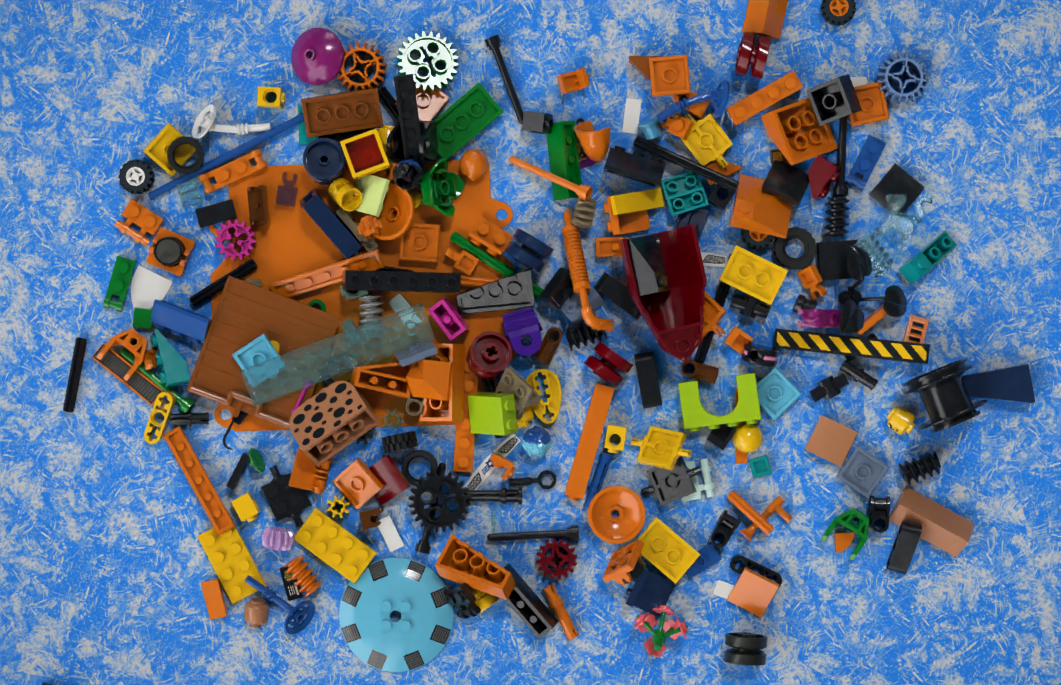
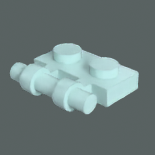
(708, 484)

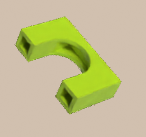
(697, 416)

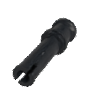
(504, 495)

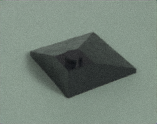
(648, 265)

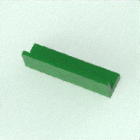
(564, 157)

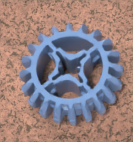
(912, 79)

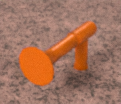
(774, 506)

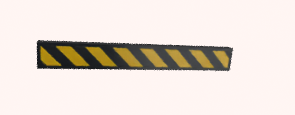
(851, 346)

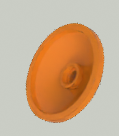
(398, 202)
(626, 524)

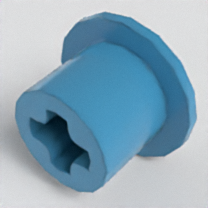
(650, 128)

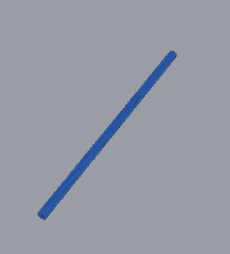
(227, 156)

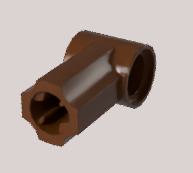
(548, 346)
(700, 371)

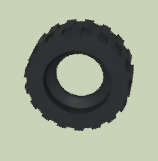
(809, 249)

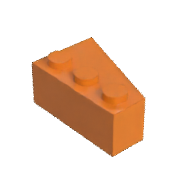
(383, 378)

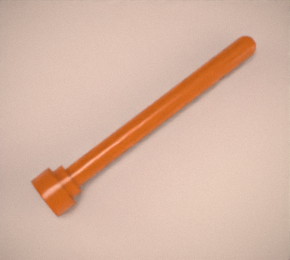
(583, 191)

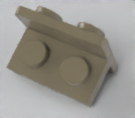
(523, 392)

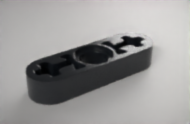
(771, 573)

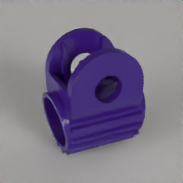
(519, 324)

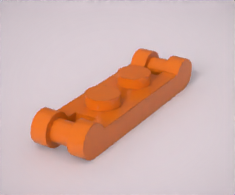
(233, 171)

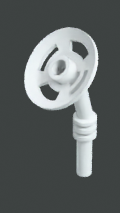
(208, 124)

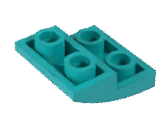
(684, 193)

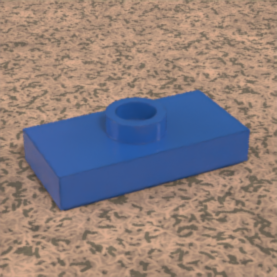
(707, 558)

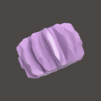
(277, 538)

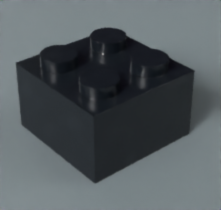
(834, 100)

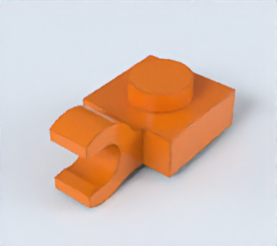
(464, 262)

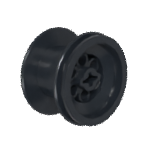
(944, 396)

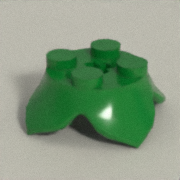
(441, 188)

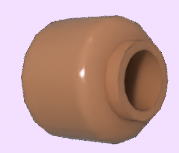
(256, 612)

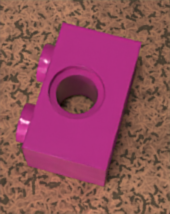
(448, 319)

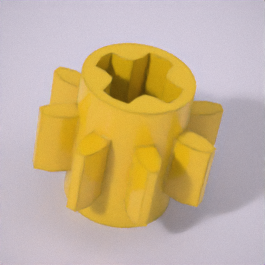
(336, 511)

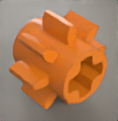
(369, 227)

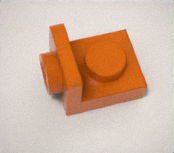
(500, 462)

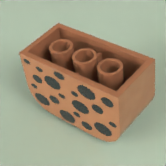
(331, 421)

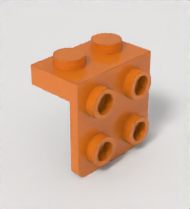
(626, 222)

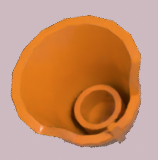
(593, 142)

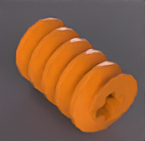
(303, 575)

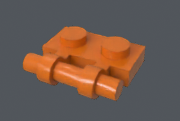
(142, 217)

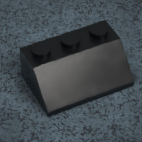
(634, 166)

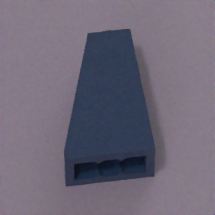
(330, 224)
(1005, 383)

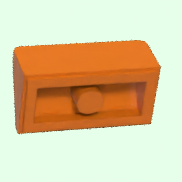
(214, 598)

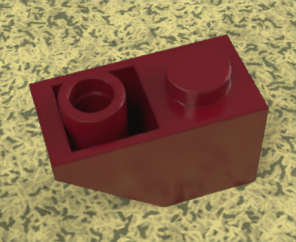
(821, 176)

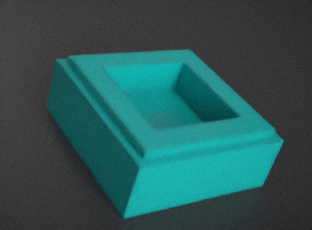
(760, 466)

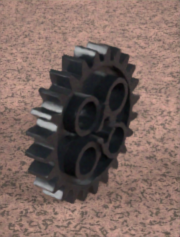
(447, 516)

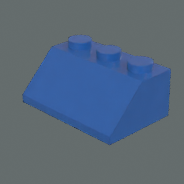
(180, 320)

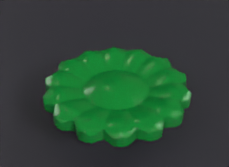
(256, 460)

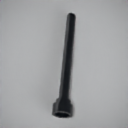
(494, 44)
(841, 187)
(571, 532)
(424, 544)

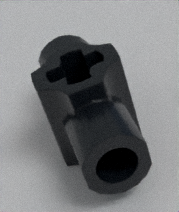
(750, 306)
(829, 387)

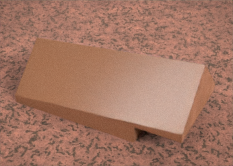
(938, 523)

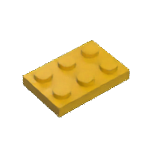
(753, 275)
(667, 550)

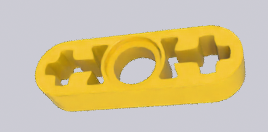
(159, 402)

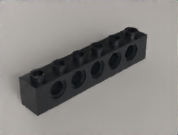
(401, 281)

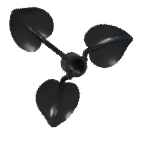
(851, 316)

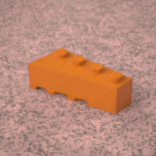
(453, 409)
(465, 565)

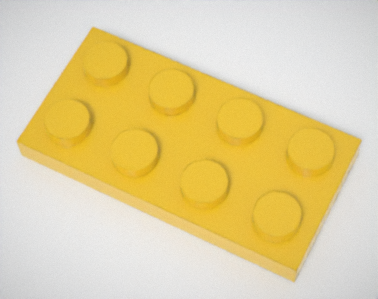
(335, 545)
(231, 562)

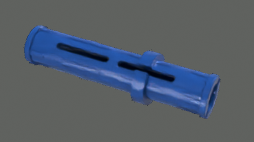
(598, 477)

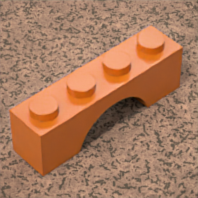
(764, 98)

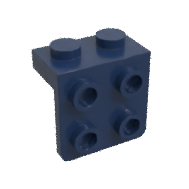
(649, 592)

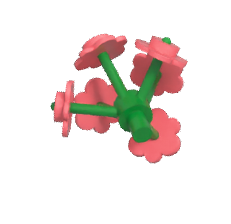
(655, 644)

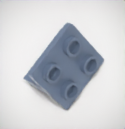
(573, 306)

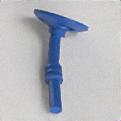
(717, 98)
(294, 612)

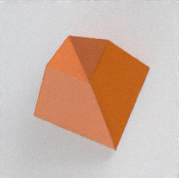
(430, 379)

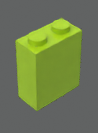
(492, 413)

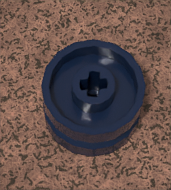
(314, 157)
(528, 251)

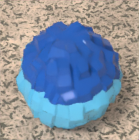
(536, 441)

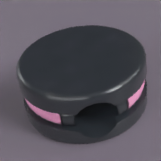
(760, 354)

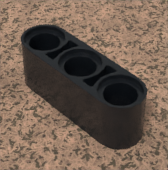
(617, 293)
(648, 379)
(904, 547)

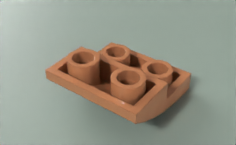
(831, 441)

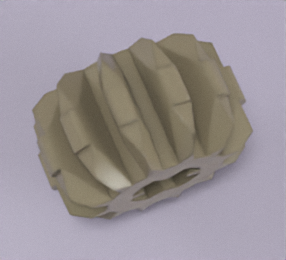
(583, 213)

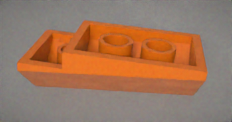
(765, 17)

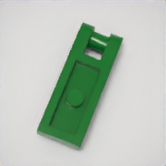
(119, 283)

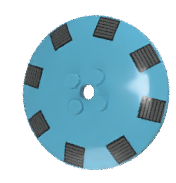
(424, 611)

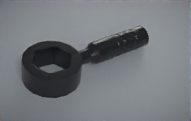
(528, 480)

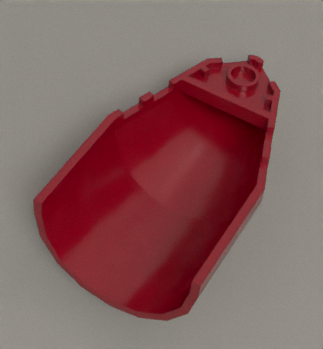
(678, 314)

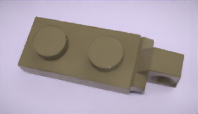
(346, 218)

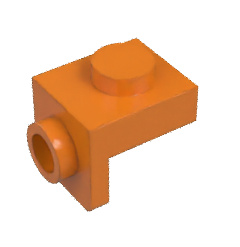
(573, 81)

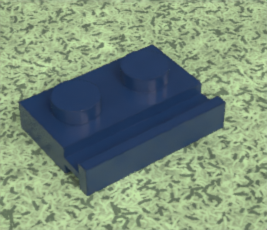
(697, 217)

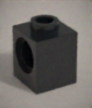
(537, 122)
(716, 201)

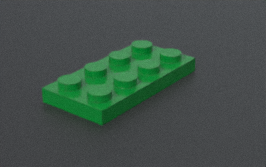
(465, 120)

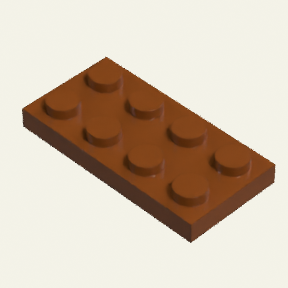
(342, 112)

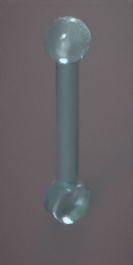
(493, 506)

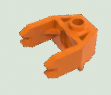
(125, 339)

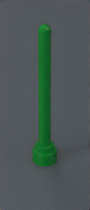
(184, 403)

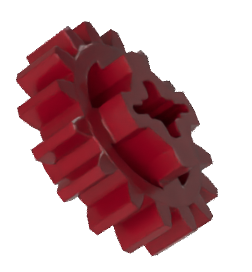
(565, 558)

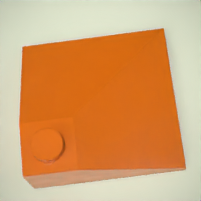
(798, 132)
(758, 209)

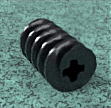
(836, 217)
(583, 335)
(920, 468)

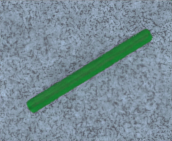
(488, 258)

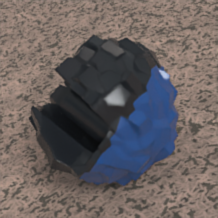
(407, 174)

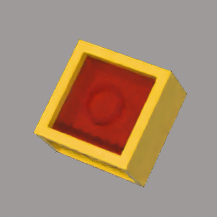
(365, 154)

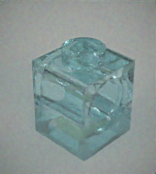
(190, 194)

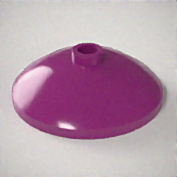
(326, 58)

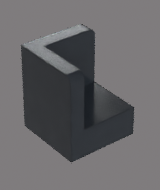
(721, 436)

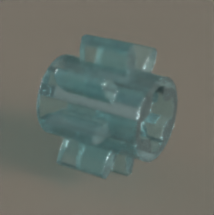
(388, 417)

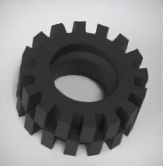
(399, 441)

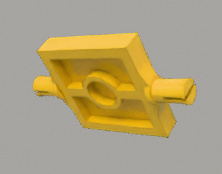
(707, 141)
(661, 448)

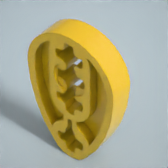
(554, 389)

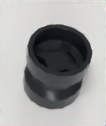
(803, 303)

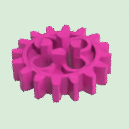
(230, 249)

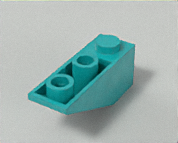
(927, 257)
(172, 364)

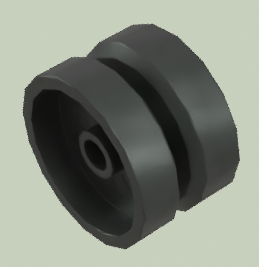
(745, 648)

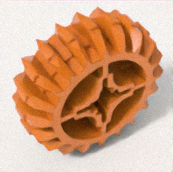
(369, 63)

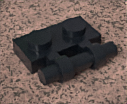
(463, 598)

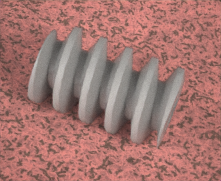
(371, 309)

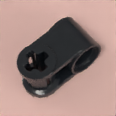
(879, 511)
(725, 528)

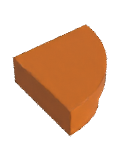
(149, 359)
(843, 540)

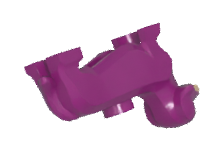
(819, 318)

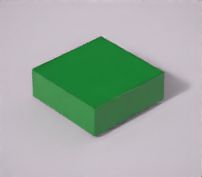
(142, 318)

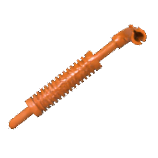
(579, 273)

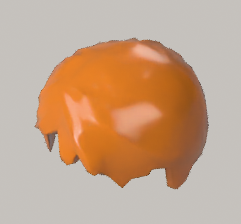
(474, 163)

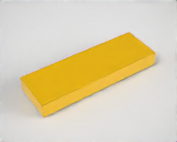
(637, 201)

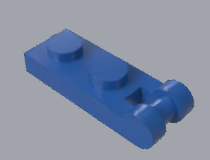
(865, 162)

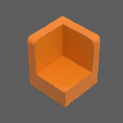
(737, 339)

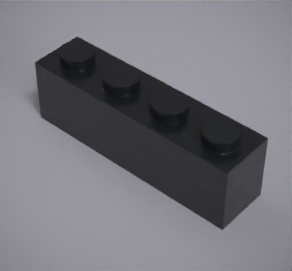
(529, 606)

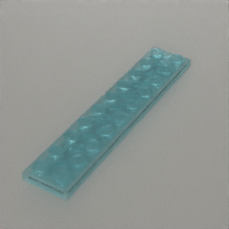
(337, 354)

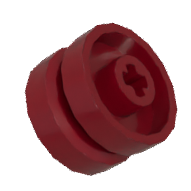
(751, 55)
(497, 347)
(608, 364)

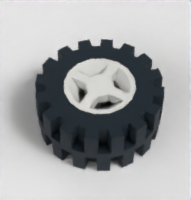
(131, 173)

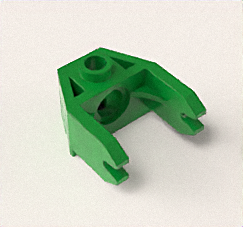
(859, 528)

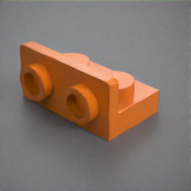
(490, 236)

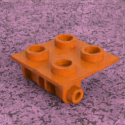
(308, 475)

